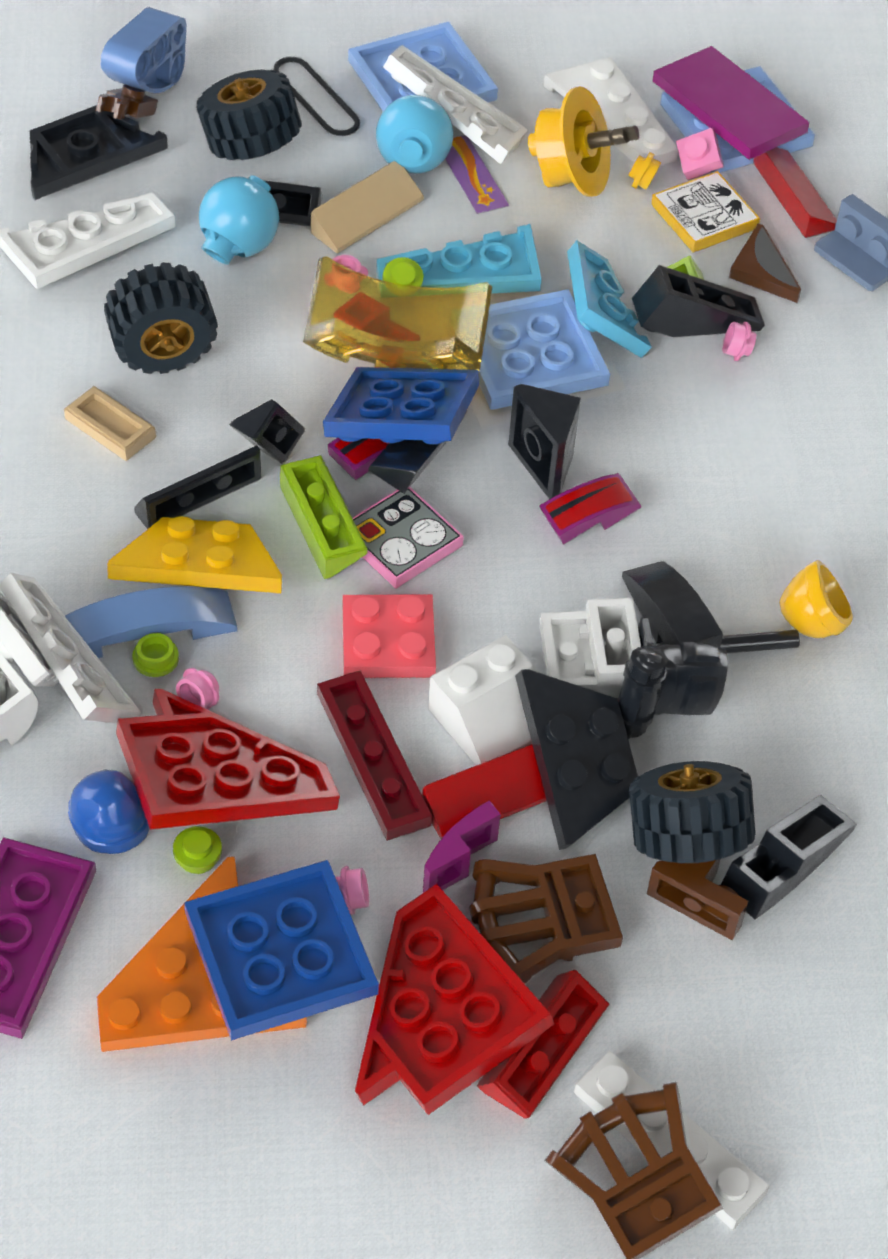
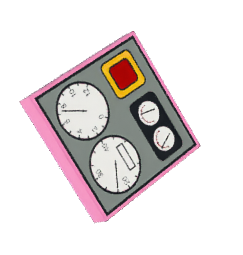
(405, 536)

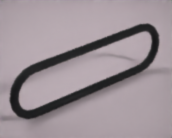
(332, 131)

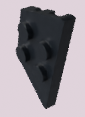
(86, 147)
(578, 752)

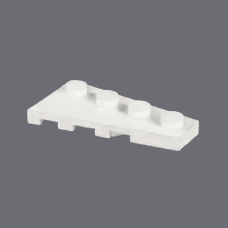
(619, 106)
(468, 112)
(66, 246)
(71, 659)

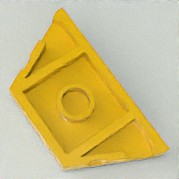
(198, 555)

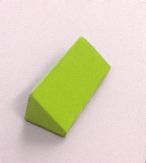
(321, 515)

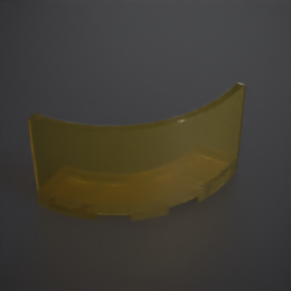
(396, 322)

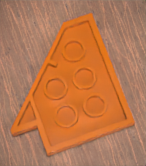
(165, 987)

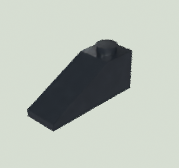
(691, 306)

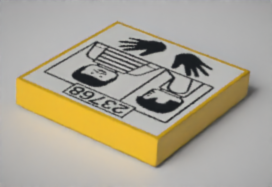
(705, 211)

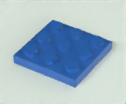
(401, 404)
(280, 949)

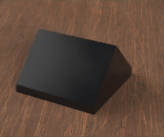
(544, 434)

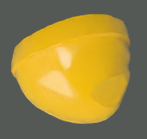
(816, 603)

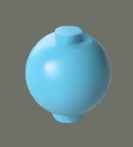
(414, 133)
(238, 218)

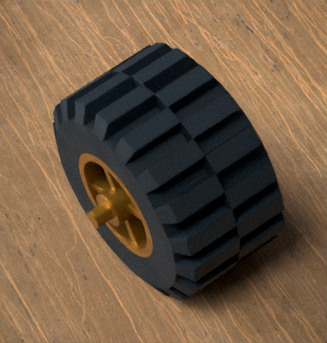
(249, 114)
(160, 318)
(692, 812)

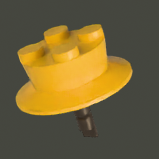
(576, 144)

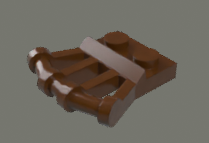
(574, 905)
(655, 1201)

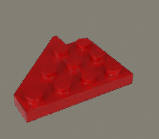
(213, 770)
(443, 1007)

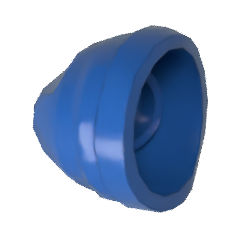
(107, 813)

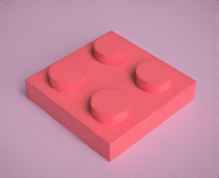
(389, 635)

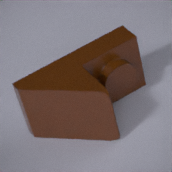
(691, 892)

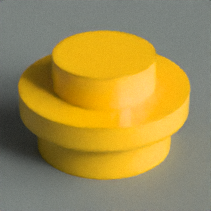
(644, 171)

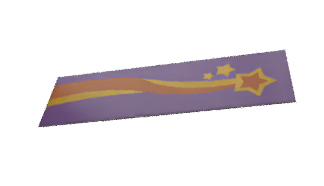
(474, 176)

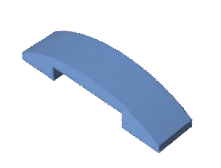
(154, 610)

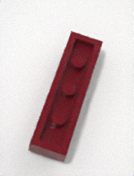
(374, 755)

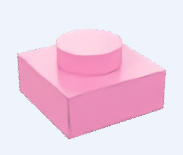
(699, 153)

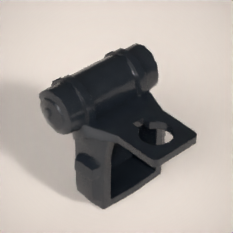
(670, 680)

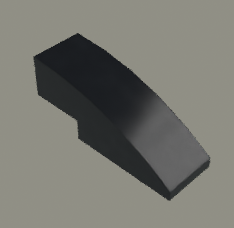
(671, 605)
(788, 854)

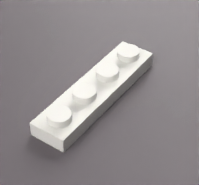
(729, 1178)

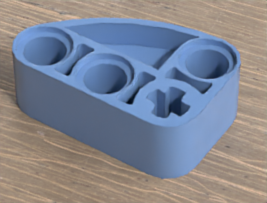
(147, 51)

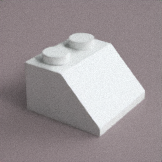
(481, 701)

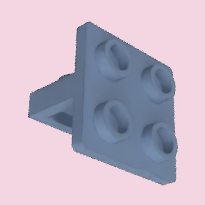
(858, 243)

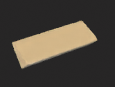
(365, 207)

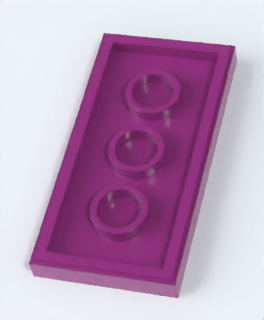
(730, 102)
(37, 910)

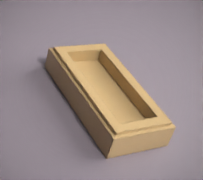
(110, 423)

